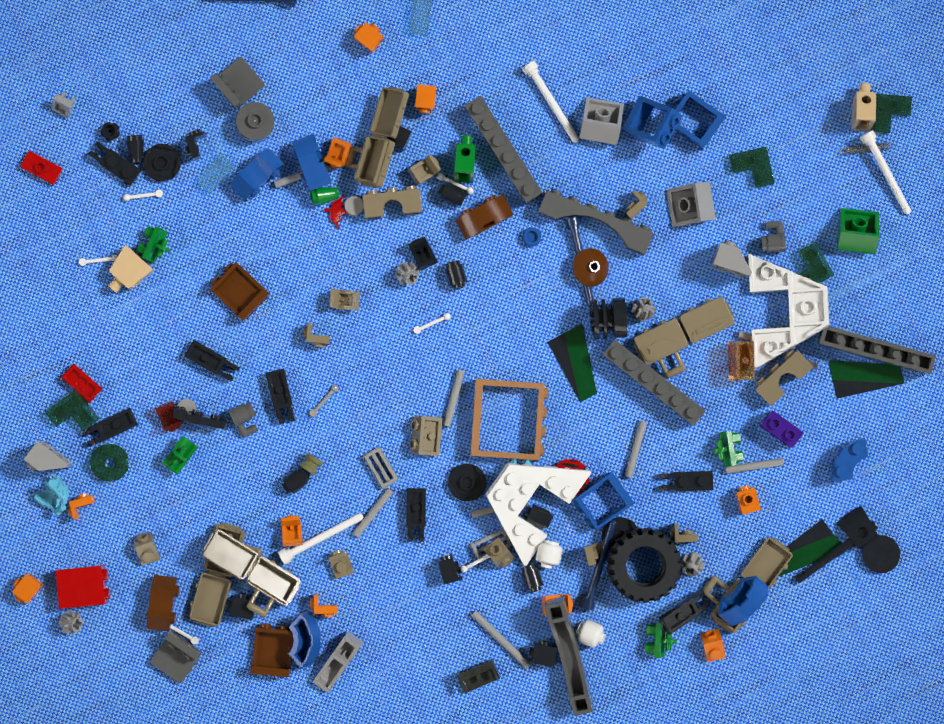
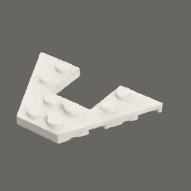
(806, 309)
(514, 489)

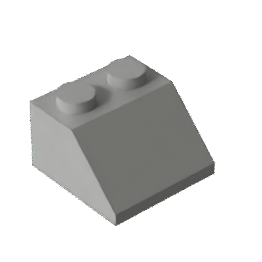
(601, 121)
(691, 204)
(730, 259)
(45, 457)

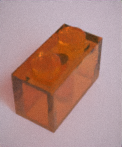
(741, 360)

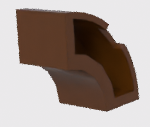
(484, 216)
(162, 602)

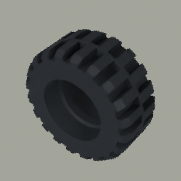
(662, 583)

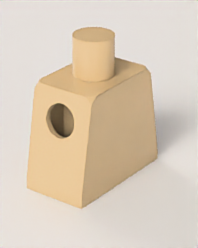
(863, 108)
(128, 270)

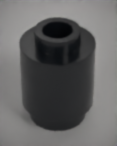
(452, 194)
(456, 275)
(295, 480)
(538, 516)
(531, 578)

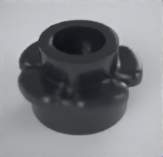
(115, 131)

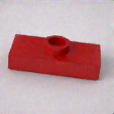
(41, 167)
(82, 382)

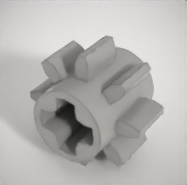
(407, 273)
(643, 309)
(692, 564)
(70, 622)

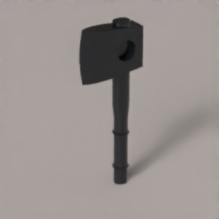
(860, 533)

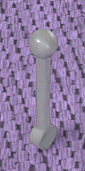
(313, 412)

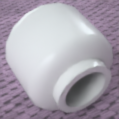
(549, 553)
(590, 633)

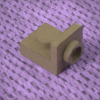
(633, 209)
(686, 536)
(592, 552)
(341, 563)

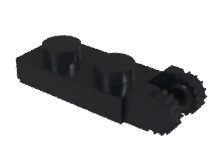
(117, 164)
(209, 359)
(280, 393)
(197, 417)
(112, 426)
(689, 481)
(416, 511)
(683, 612)

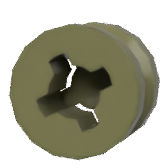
(311, 463)

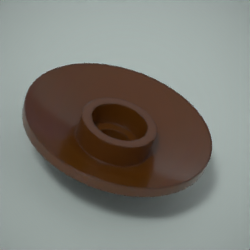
(582, 267)

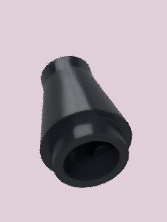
(135, 146)

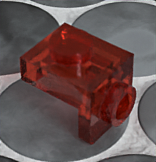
(165, 415)

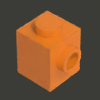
(368, 36)
(425, 98)
(747, 499)
(26, 588)

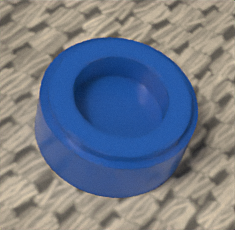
(531, 236)

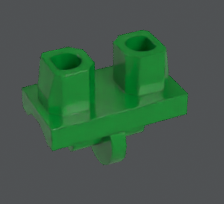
(156, 244)
(726, 450)
(180, 455)
(661, 639)

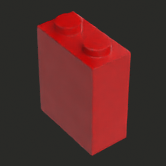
(82, 586)

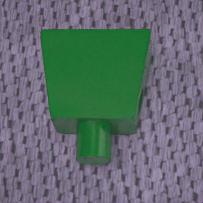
(465, 160)

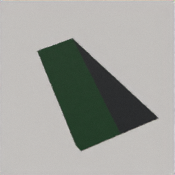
(574, 360)
(860, 377)
(811, 547)

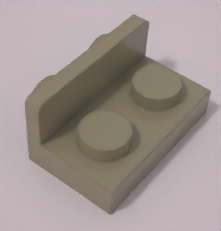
(426, 435)

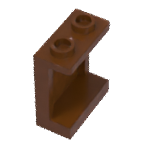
(239, 291)
(272, 650)

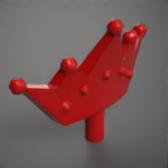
(336, 211)

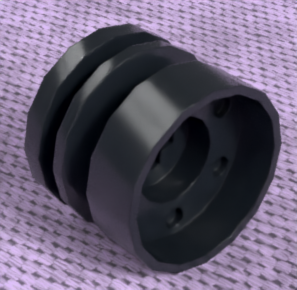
(608, 318)

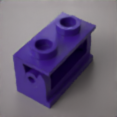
(781, 429)

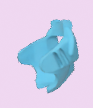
(54, 492)

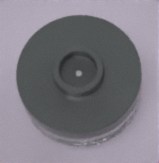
(255, 122)

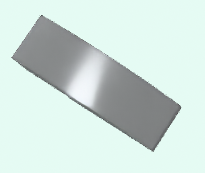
(338, 662)

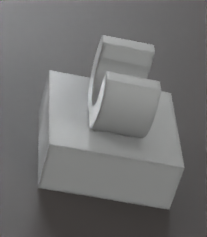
(62, 105)

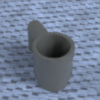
(774, 242)
(241, 415)

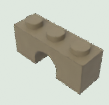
(375, 202)
(795, 364)

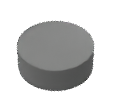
(354, 205)
(188, 404)

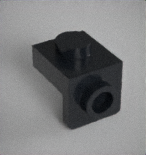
(192, 147)
(422, 253)

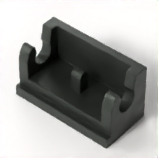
(478, 676)

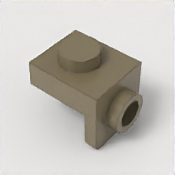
(424, 170)
(344, 299)
(318, 340)
(146, 548)
(499, 553)

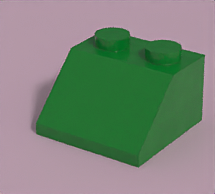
(858, 231)

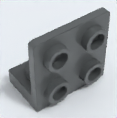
(238, 82)
(176, 657)

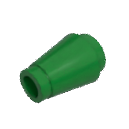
(323, 195)

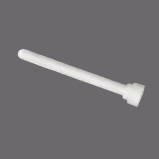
(532, 71)
(869, 140)
(287, 555)

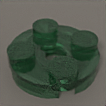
(109, 473)

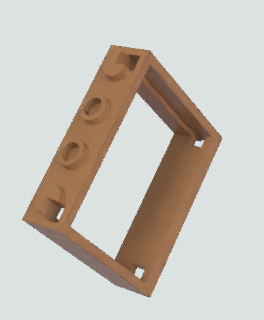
(541, 413)

